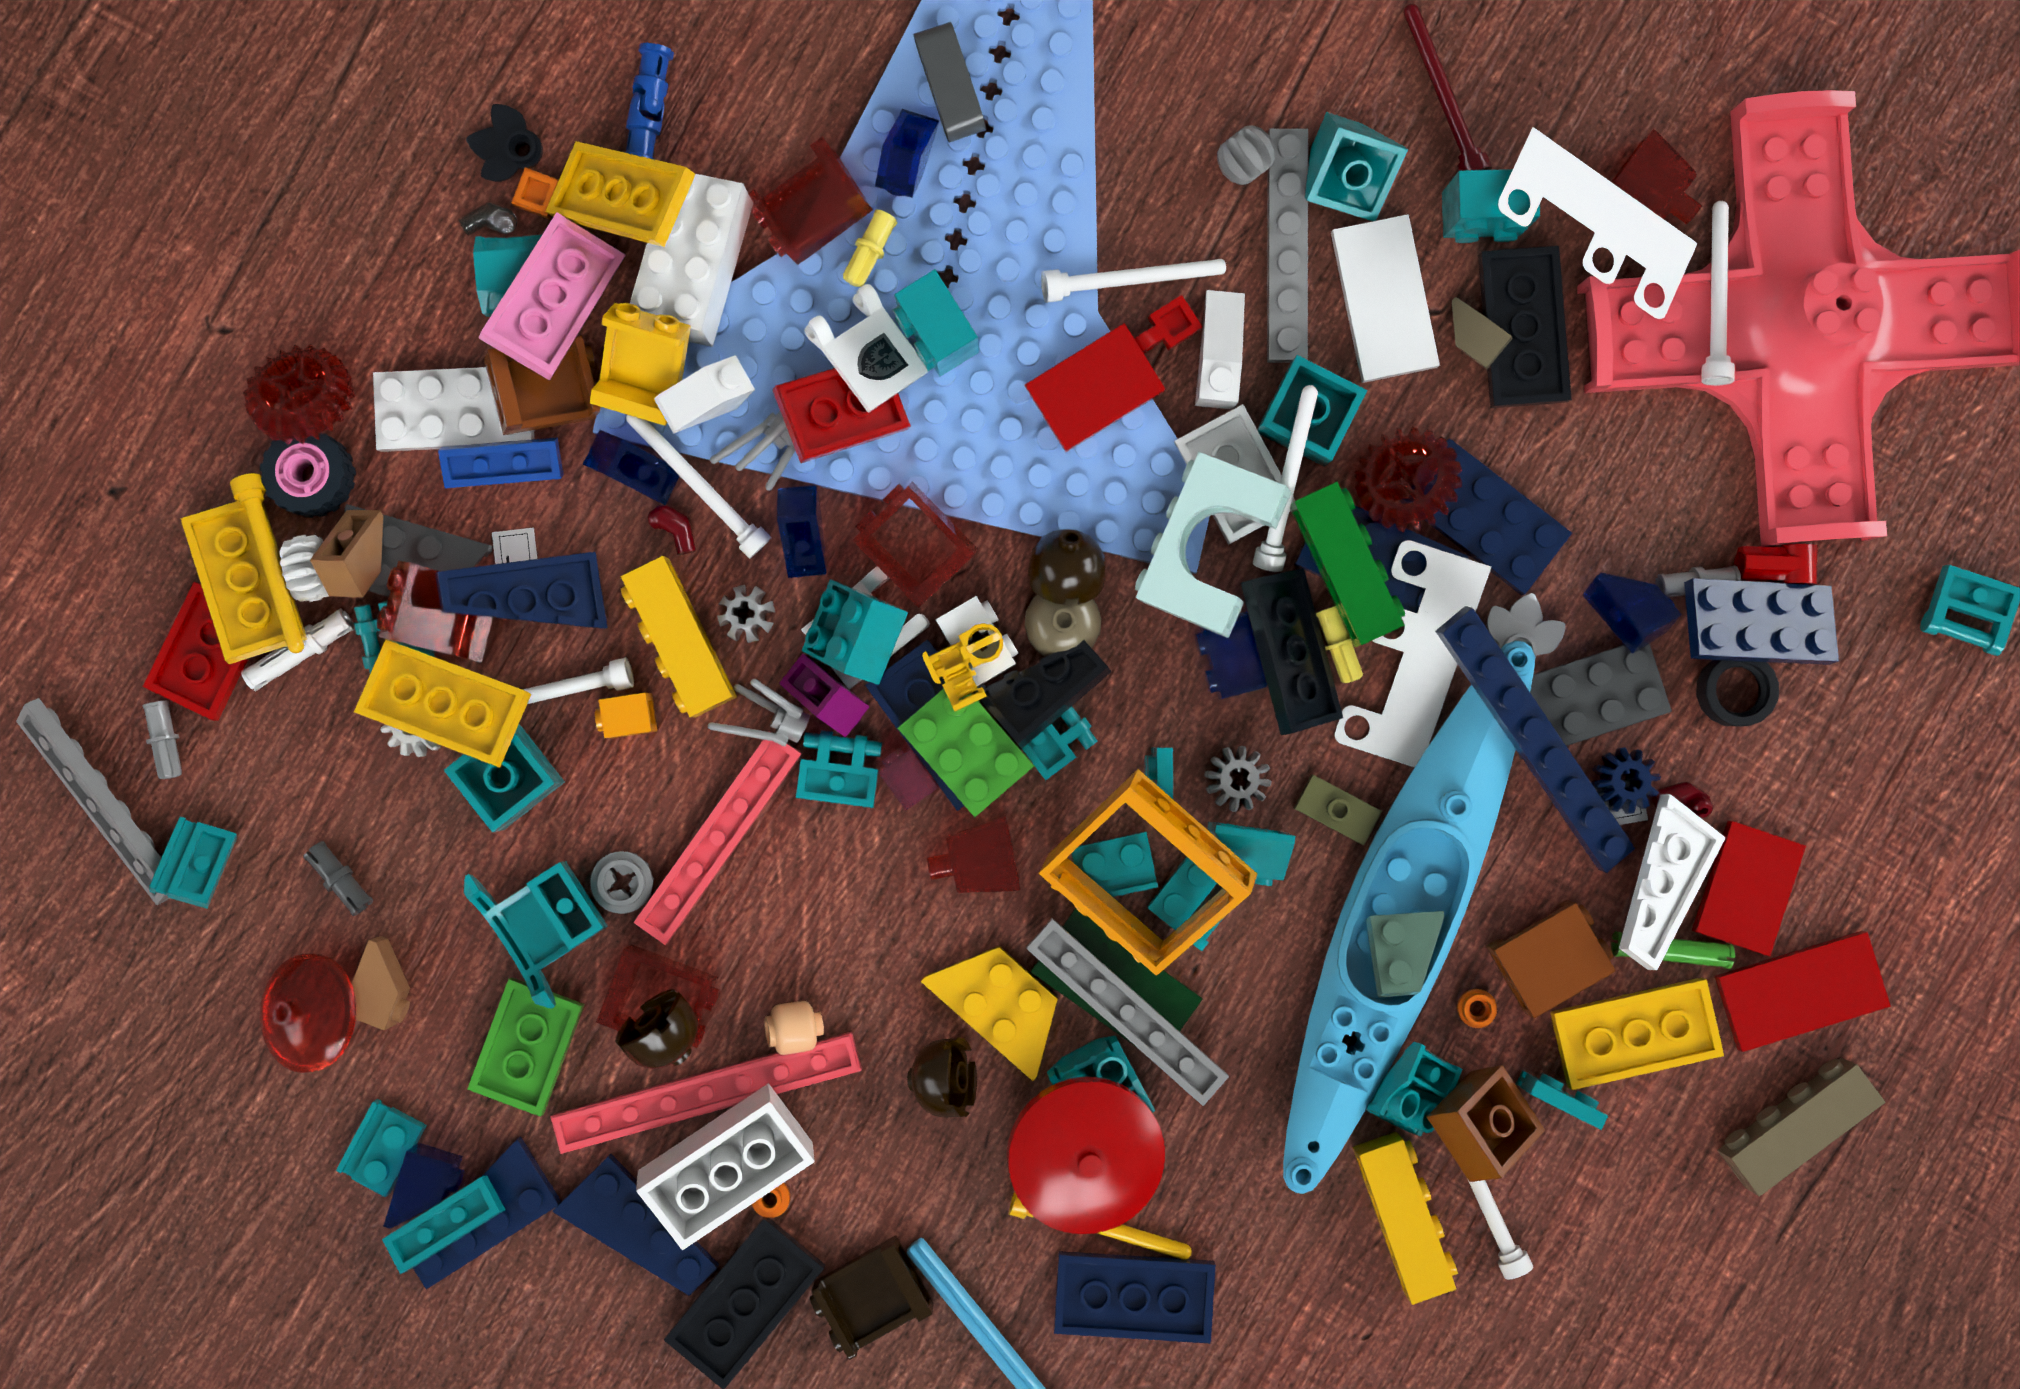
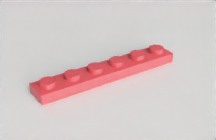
(717, 839)

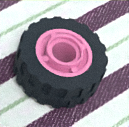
(326, 488)

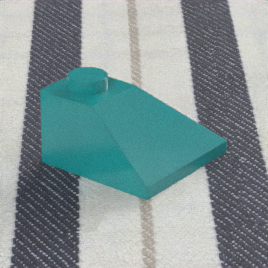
(1352, 167)
(1261, 849)

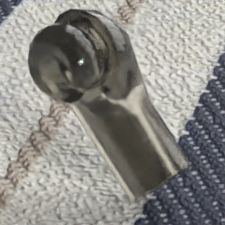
(490, 216)

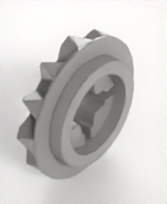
(604, 877)

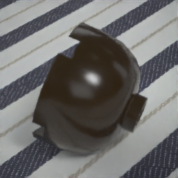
(1067, 567)
(661, 1033)
(943, 1078)

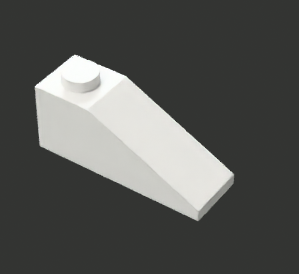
(1221, 350)

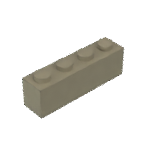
(1800, 1125)

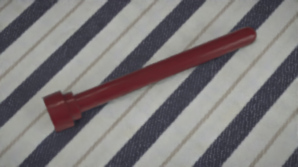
(1471, 157)

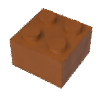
(1486, 1123)

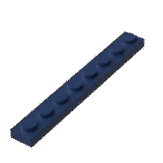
(1535, 738)

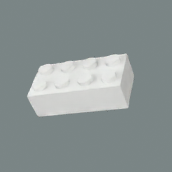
(698, 260)
(725, 1166)

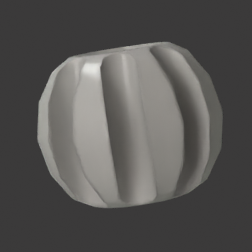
(1246, 155)
(740, 603)

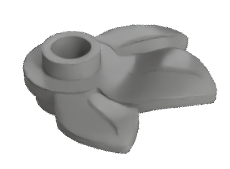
(1525, 624)

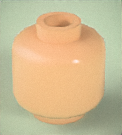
(793, 1027)

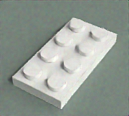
(436, 410)

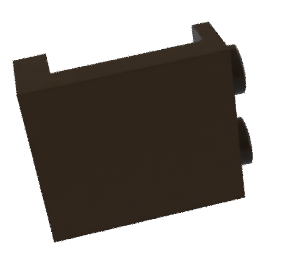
(870, 1297)

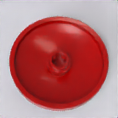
(1085, 1155)

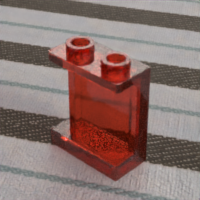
(811, 205)
(416, 617)

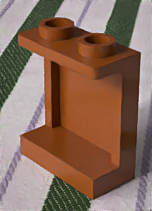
(533, 402)
(1552, 959)

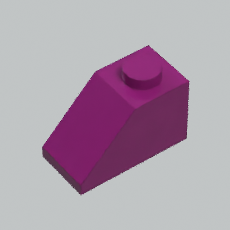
(824, 695)

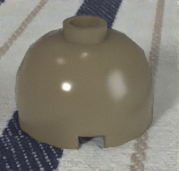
(1061, 626)

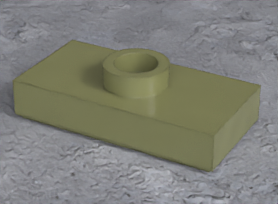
(1337, 809)

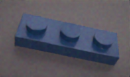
(500, 462)

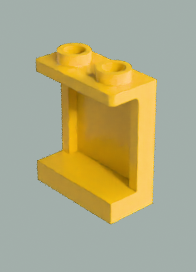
(639, 361)

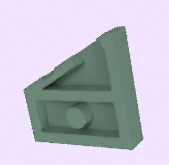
(1402, 950)

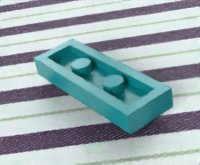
(443, 1224)

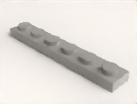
(1287, 247)
(91, 792)
(1127, 1011)

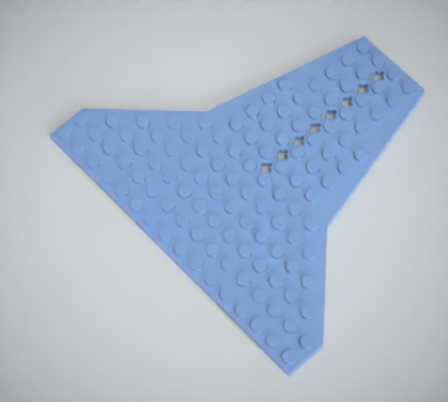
(974, 431)

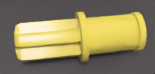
(869, 248)
(1339, 645)

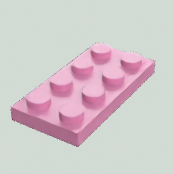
(552, 296)

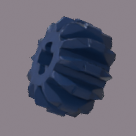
(1636, 772)

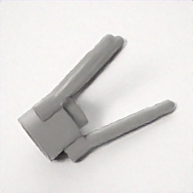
(776, 433)
(788, 718)

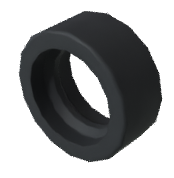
(1767, 693)

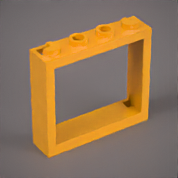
(1185, 834)

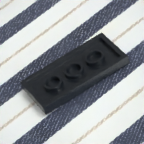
(1526, 300)
(1292, 651)
(744, 1302)

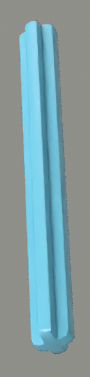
(972, 1316)

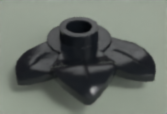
(502, 142)

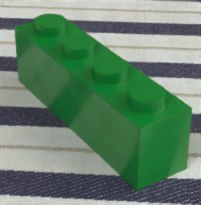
(1347, 564)

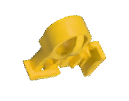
(954, 666)

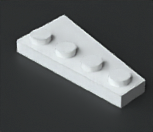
(1670, 875)

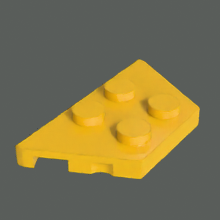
(1000, 1004)

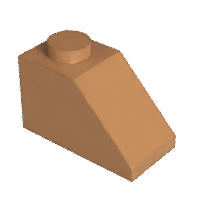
(351, 554)
(380, 986)

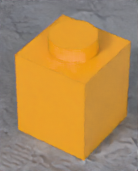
(626, 715)

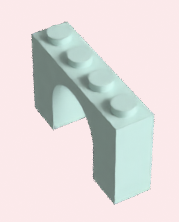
(1208, 489)

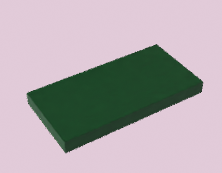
(1162, 991)

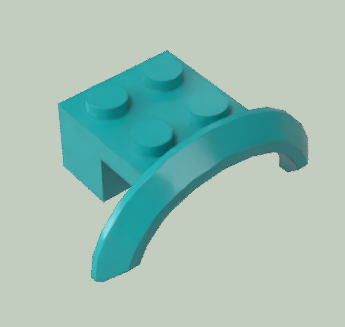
(539, 922)

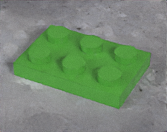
(966, 750)
(525, 1049)

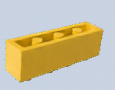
(677, 636)
(1405, 1218)

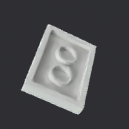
(1237, 442)

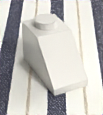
(705, 394)

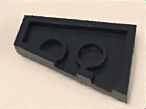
(1040, 694)

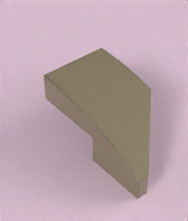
(1477, 334)

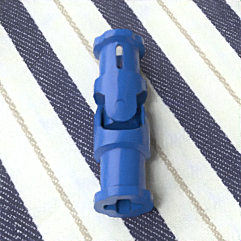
(647, 99)

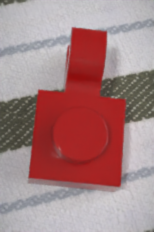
(1171, 325)

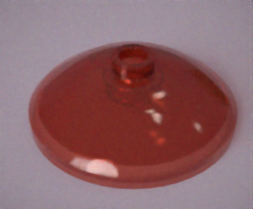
(308, 1013)

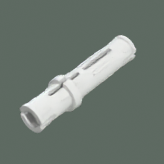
(282, 659)

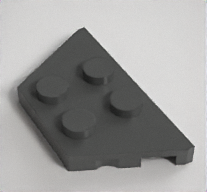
(423, 547)

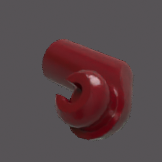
(676, 523)
(1690, 796)

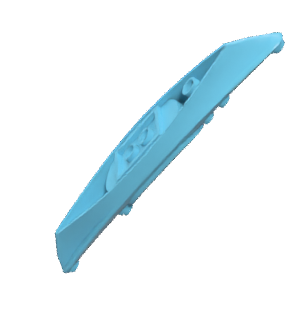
(1417, 863)

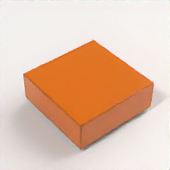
(534, 192)

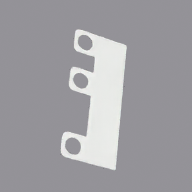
(1614, 216)
(1426, 664)

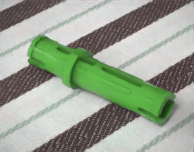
(1689, 952)

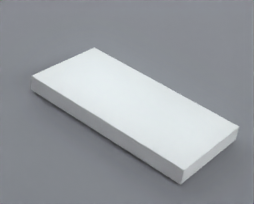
(1385, 298)

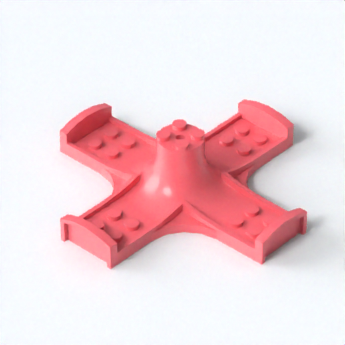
(1812, 320)

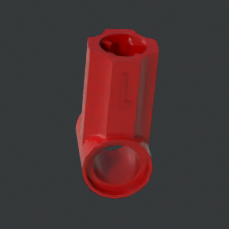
(1784, 564)

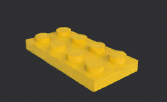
(621, 193)
(235, 582)
(442, 703)
(1637, 1033)

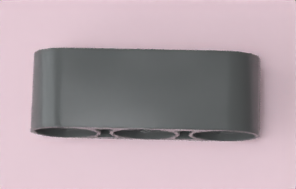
(949, 82)

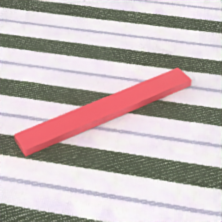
(703, 1093)

